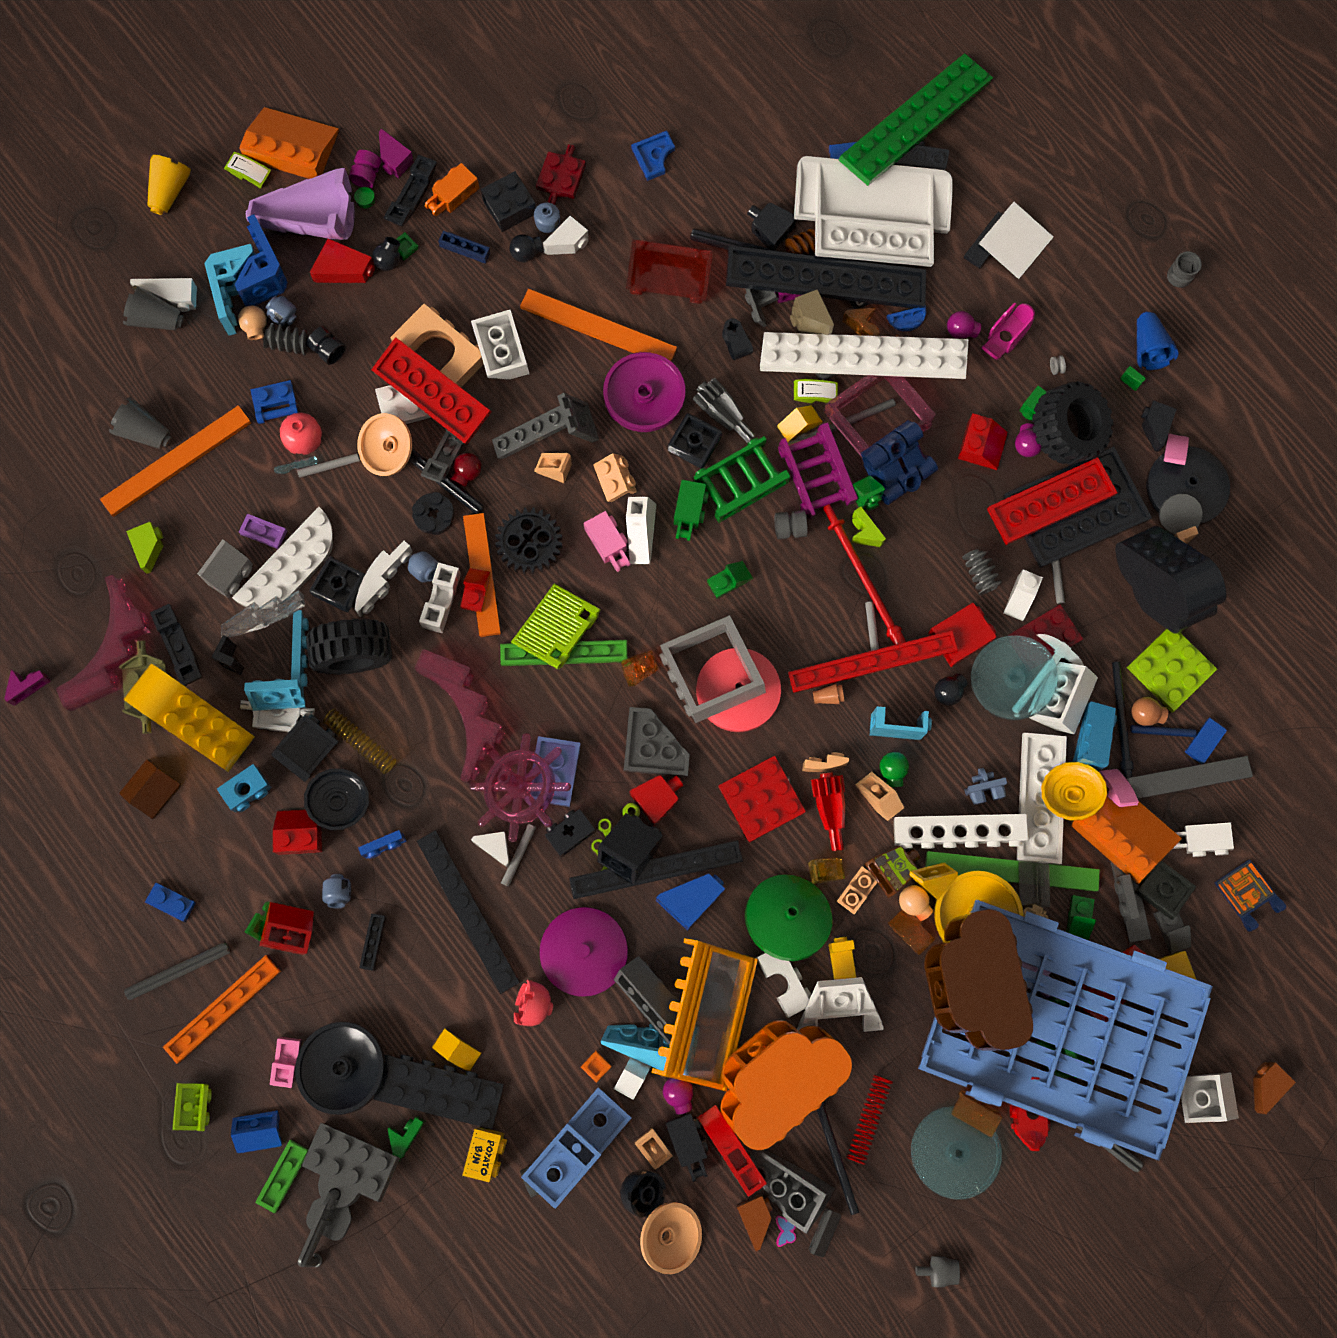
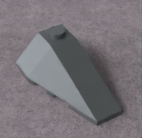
(793, 1189)

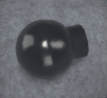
(524, 247)
(386, 254)
(950, 689)

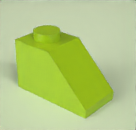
(146, 545)

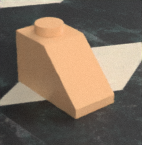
(880, 796)

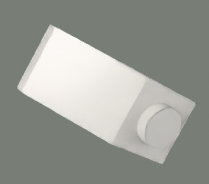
(566, 238)
(1022, 594)

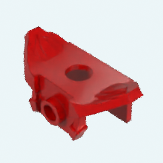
(1030, 1131)

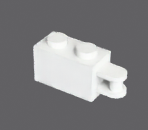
(1207, 838)

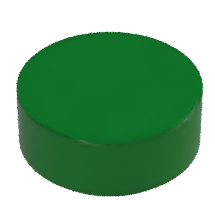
(364, 197)

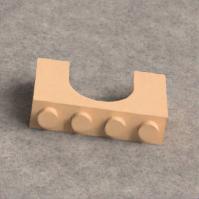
(427, 325)

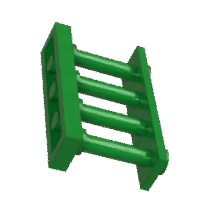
(742, 499)

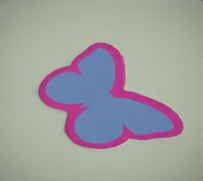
(787, 1231)

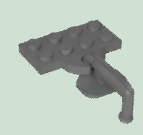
(345, 1171)

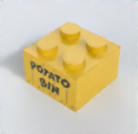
(484, 1153)

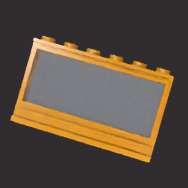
(708, 1014)

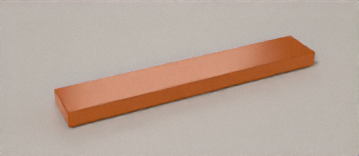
(480, 559)
(221, 1009)

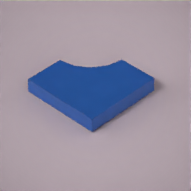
(652, 154)

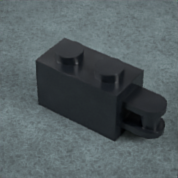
(688, 1143)

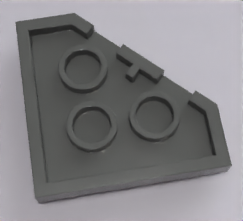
(652, 746)

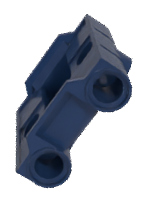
(883, 464)

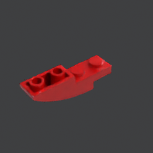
(732, 1150)

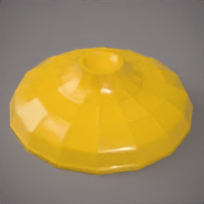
(1074, 791)

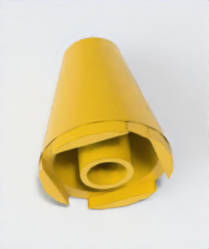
(165, 183)

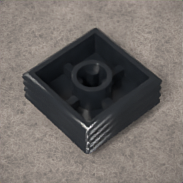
(688, 430)
(333, 572)

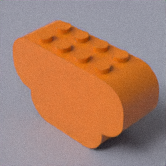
(780, 1081)

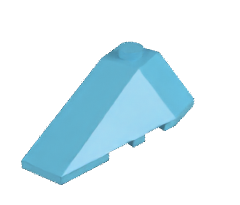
(637, 1043)

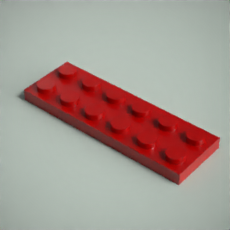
(431, 390)
(1052, 501)

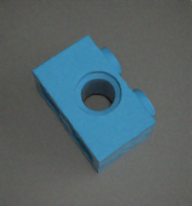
(231, 789)

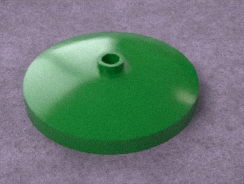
(778, 931)

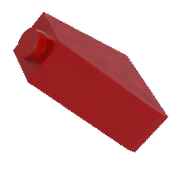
(341, 265)

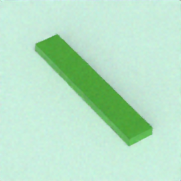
(583, 652)

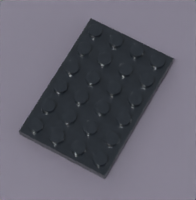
(1094, 523)

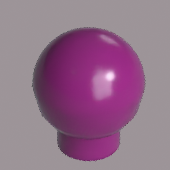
(962, 325)
(1026, 443)
(678, 1095)

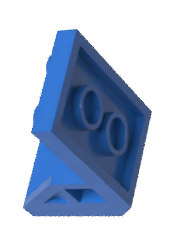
(259, 283)

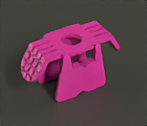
(1017, 324)

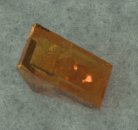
(858, 321)
(639, 667)
(911, 931)

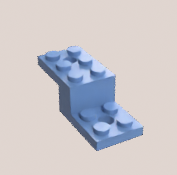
(576, 1148)

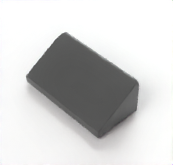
(824, 1232)

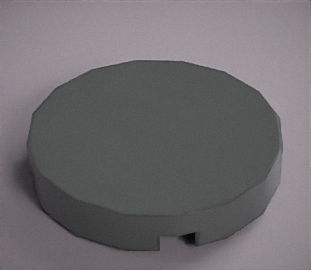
(1180, 513)

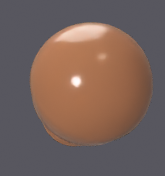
(1148, 712)

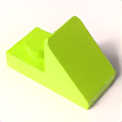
(870, 533)

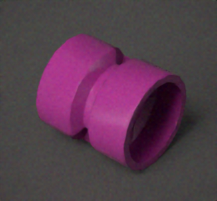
(365, 168)

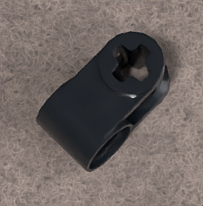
(737, 342)

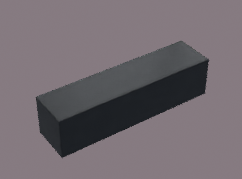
(372, 942)

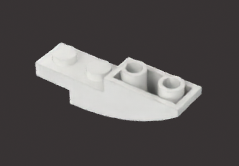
(374, 582)

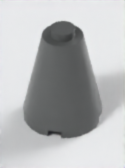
(150, 311)
(138, 425)

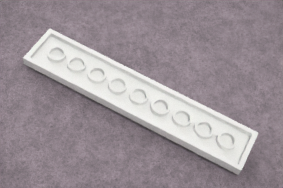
(864, 355)

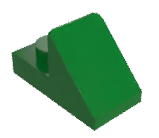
(732, 577)
(1080, 917)
(399, 1142)

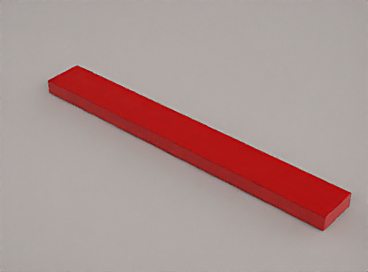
(873, 661)

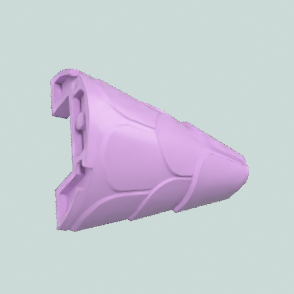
(309, 207)

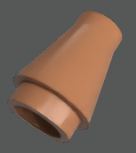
(829, 695)

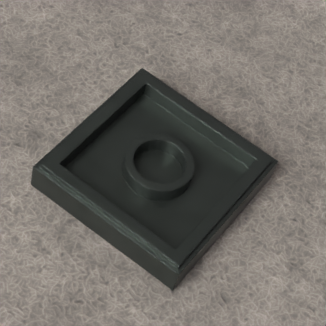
(1166, 890)

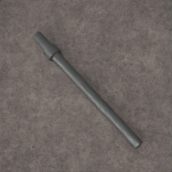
(853, 418)

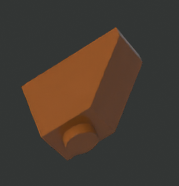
(1270, 1086)
(756, 1218)

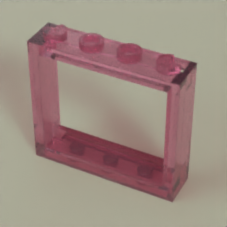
(900, 385)

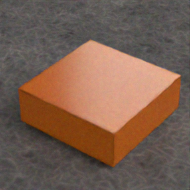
(596, 1066)

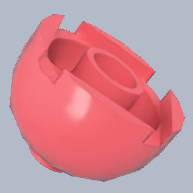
(300, 433)
(533, 1004)

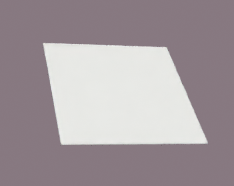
(1016, 240)

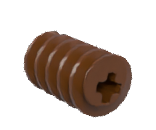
(801, 244)

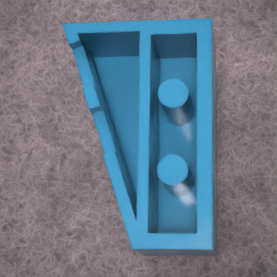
(1095, 736)

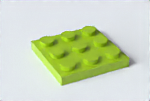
(1171, 669)

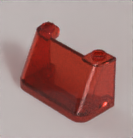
(669, 270)

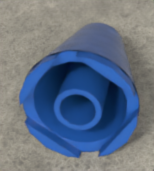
(1154, 343)

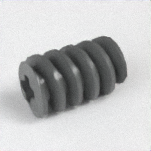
(286, 339)
(981, 571)

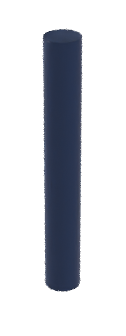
(1168, 731)

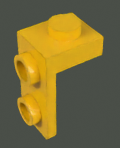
(842, 958)

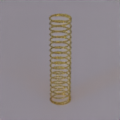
(347, 731)

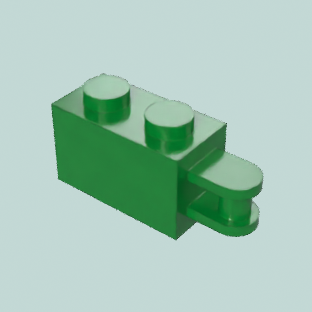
(689, 507)

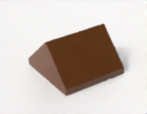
(149, 789)

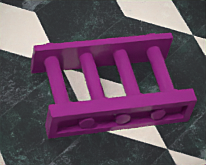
(832, 456)

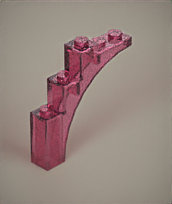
(98, 676)
(479, 731)

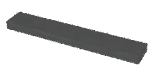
(1191, 777)

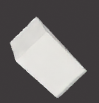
(495, 845)
(632, 1078)

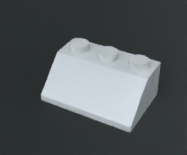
(500, 346)
(1070, 698)

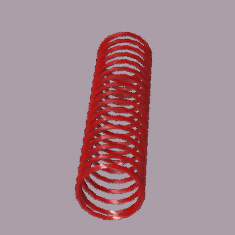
(851, 1157)

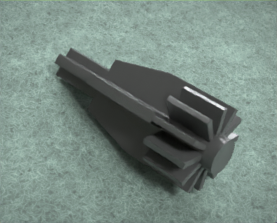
(722, 408)

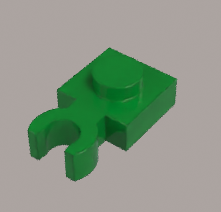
(257, 923)

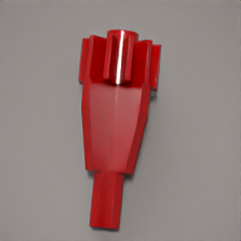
(831, 805)

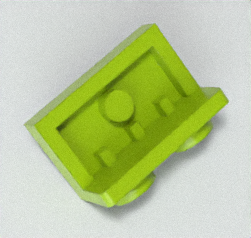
(191, 1106)

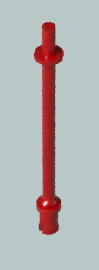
(893, 631)

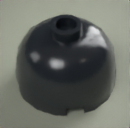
(642, 1192)

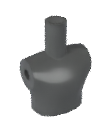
(942, 1271)

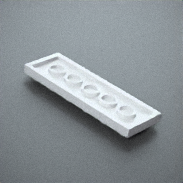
(1045, 830)

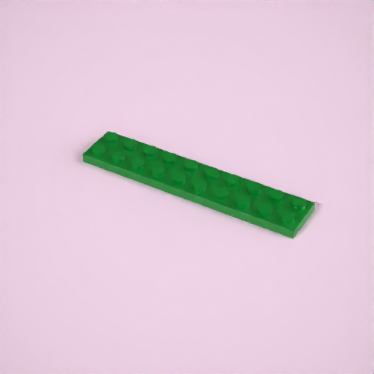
(915, 119)

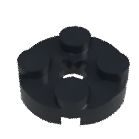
(432, 525)

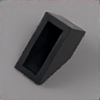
(1157, 423)

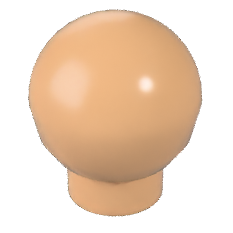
(252, 321)
(915, 902)

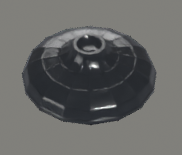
(336, 799)

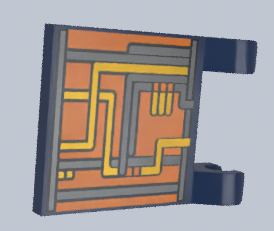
(1247, 891)

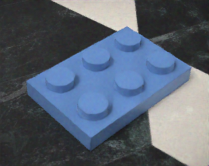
(563, 766)

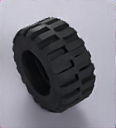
(1092, 419)
(349, 646)

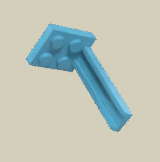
(281, 692)

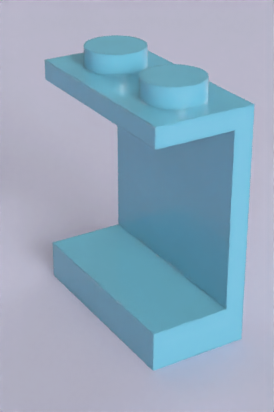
(878, 728)

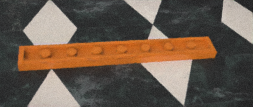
(594, 325)
(175, 461)

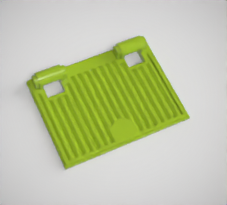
(555, 626)

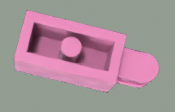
(607, 539)

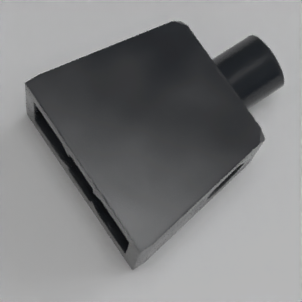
(771, 224)

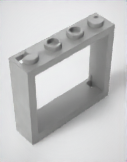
(725, 701)

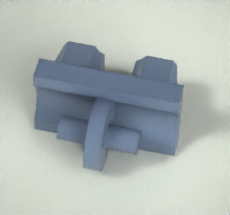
(977, 791)

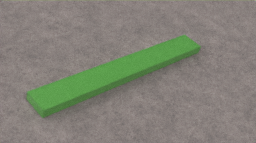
(1059, 875)

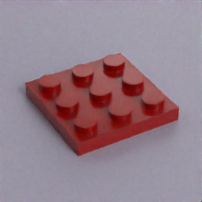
(761, 799)

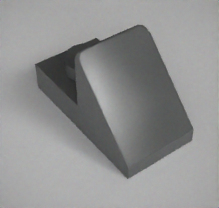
(1174, 932)

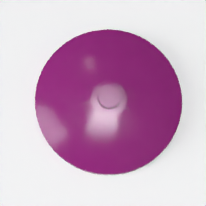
(644, 392)
(583, 951)

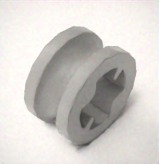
(1057, 365)

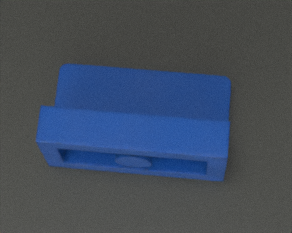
(256, 1132)

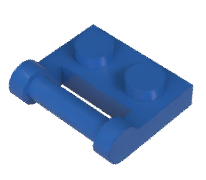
(273, 396)

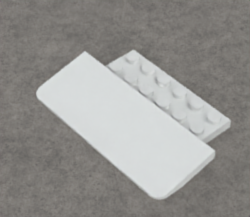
(877, 222)

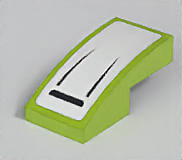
(248, 169)
(815, 390)

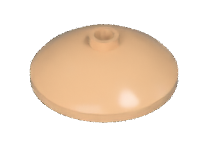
(376, 444)
(681, 1238)

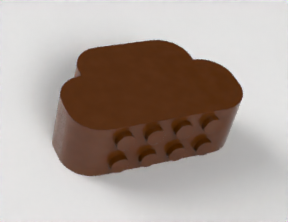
(980, 982)

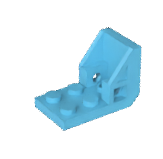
(223, 268)

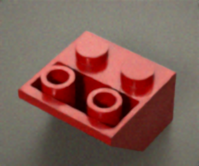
(287, 928)

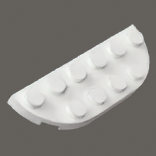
(291, 564)

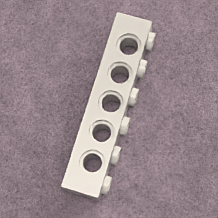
(1015, 822)

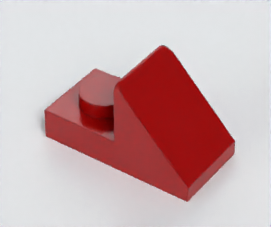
(475, 589)

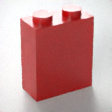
(970, 631)

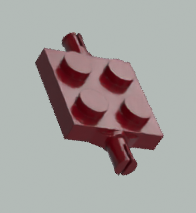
(561, 175)

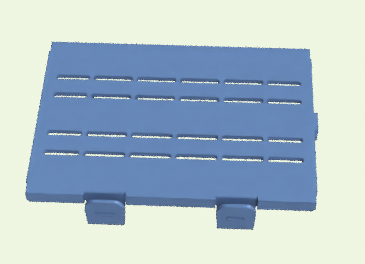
(1127, 977)

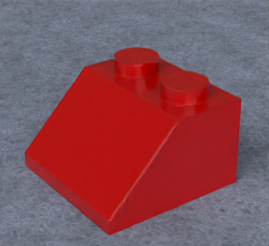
(983, 442)
(296, 833)

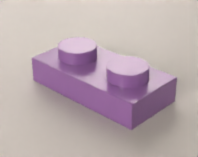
(262, 531)

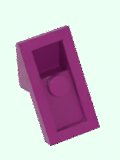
(20, 689)

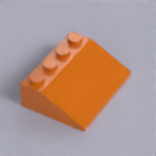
(289, 143)
(1128, 837)

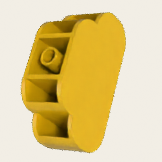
(189, 717)

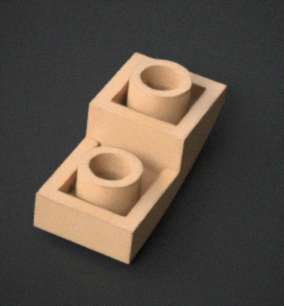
(832, 762)
(857, 890)

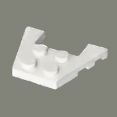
(841, 999)

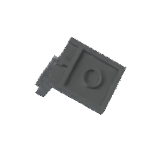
(571, 414)

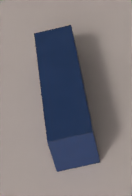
(464, 247)

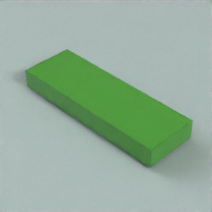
(282, 1176)

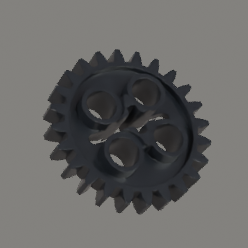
(544, 551)

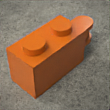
(452, 190)

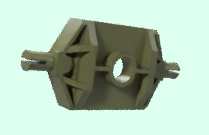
(131, 672)

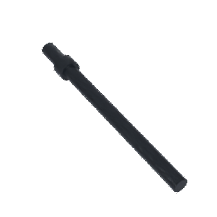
(1126, 763)
(837, 1159)

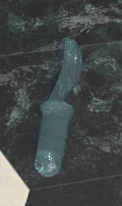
(283, 469)

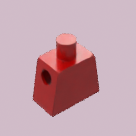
(657, 797)

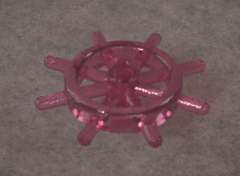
(519, 787)

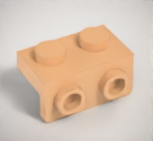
(615, 477)

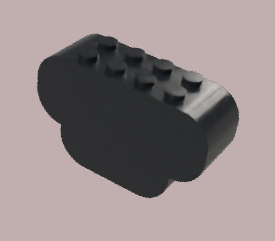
(1170, 578)

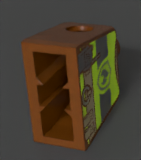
(893, 869)

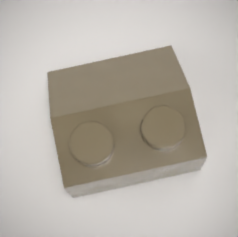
(811, 315)

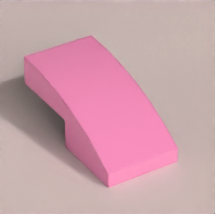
(1176, 449)
(1119, 788)
(285, 1061)

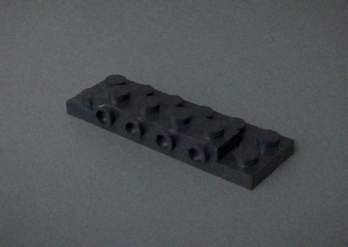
(440, 1091)

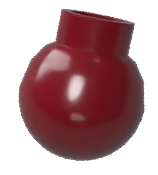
(466, 468)

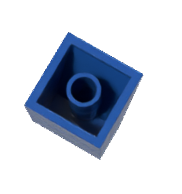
(692, 899)

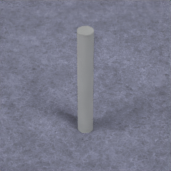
(328, 465)
(1058, 585)
(874, 645)
(518, 855)

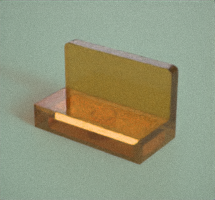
(976, 1114)

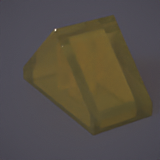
(826, 870)

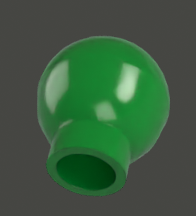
(894, 768)

